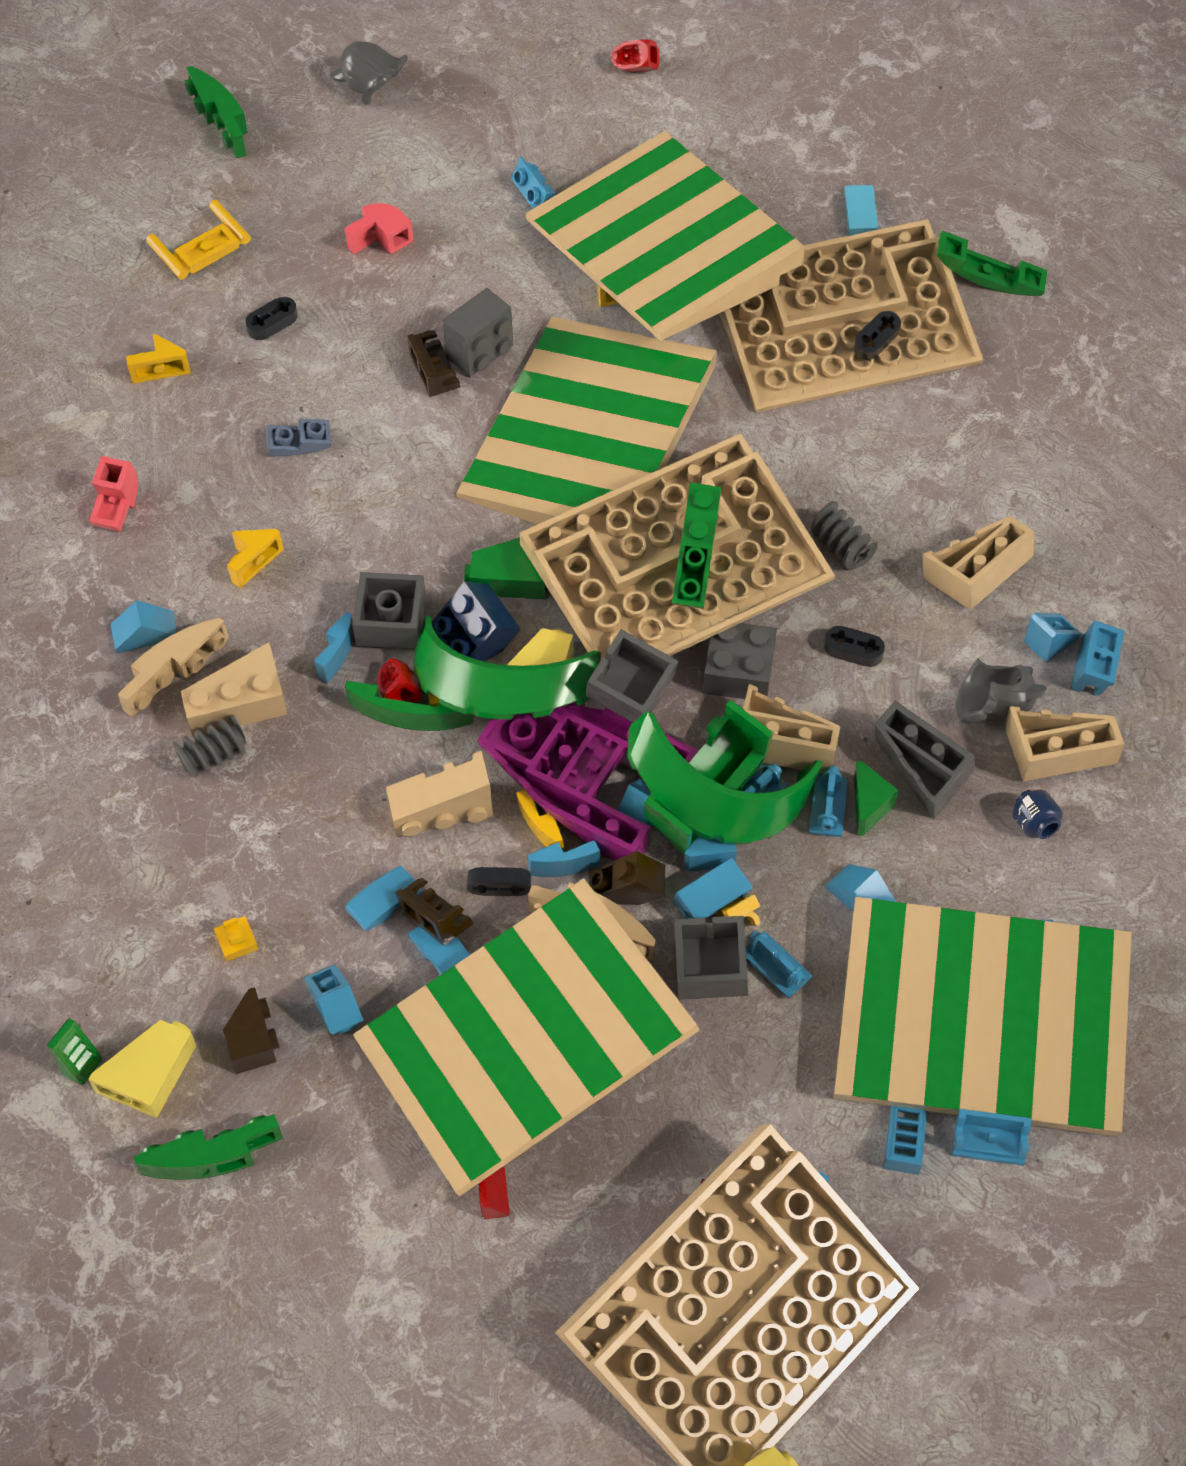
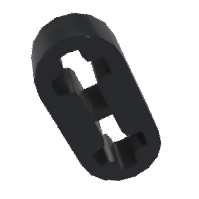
(271, 318)
(872, 331)
(854, 646)
(499, 881)

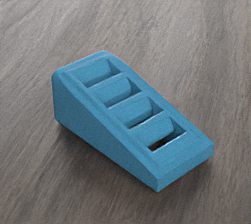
(904, 1162)

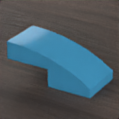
(340, 640)
(555, 863)
(379, 899)
(440, 956)

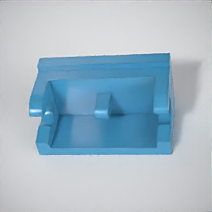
(1098, 657)
(712, 891)
(991, 1137)

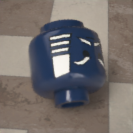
(1037, 814)

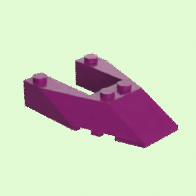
(566, 763)

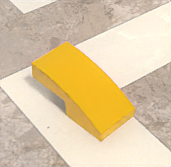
(542, 826)

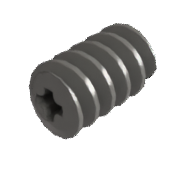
(841, 537)
(212, 746)

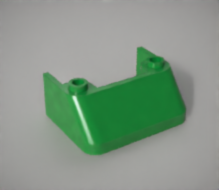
(730, 756)

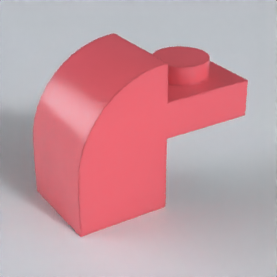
(381, 224)
(117, 492)

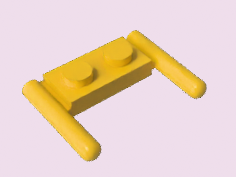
(204, 248)

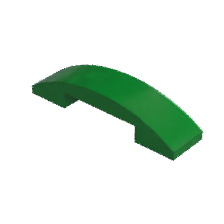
(989, 272)
(401, 713)

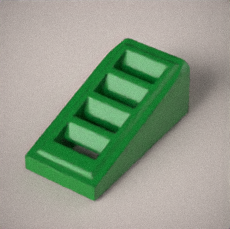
(74, 1052)

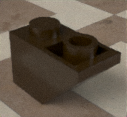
(630, 879)
(247, 1035)

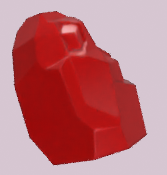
(636, 56)
(398, 682)

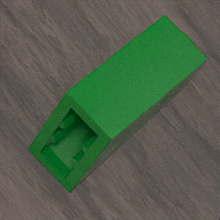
(506, 571)

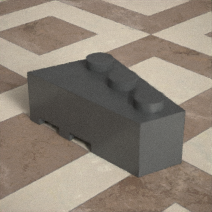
(923, 756)

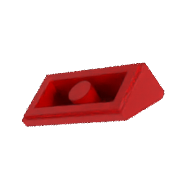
(494, 1195)

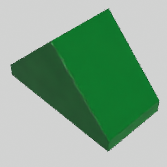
(872, 797)

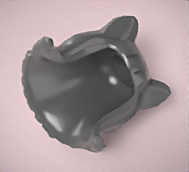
(367, 68)
(995, 688)

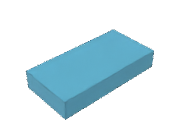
(860, 209)

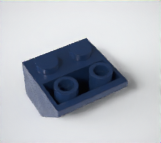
(475, 622)

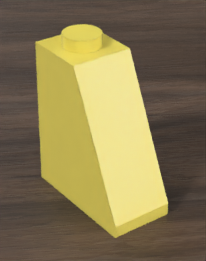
(545, 648)
(146, 1068)

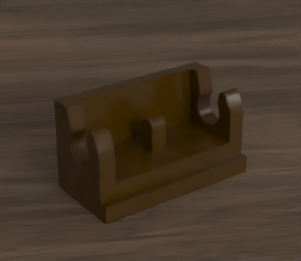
(432, 363)
(433, 912)

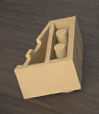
(980, 563)
(243, 688)
(797, 735)
(1061, 743)
(442, 799)

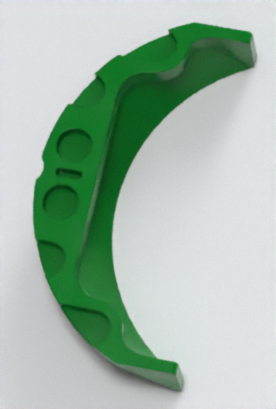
(498, 689)
(705, 804)

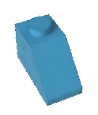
(334, 1000)

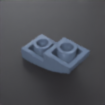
(307, 437)

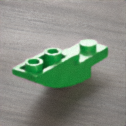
(219, 108)
(696, 545)
(195, 1158)

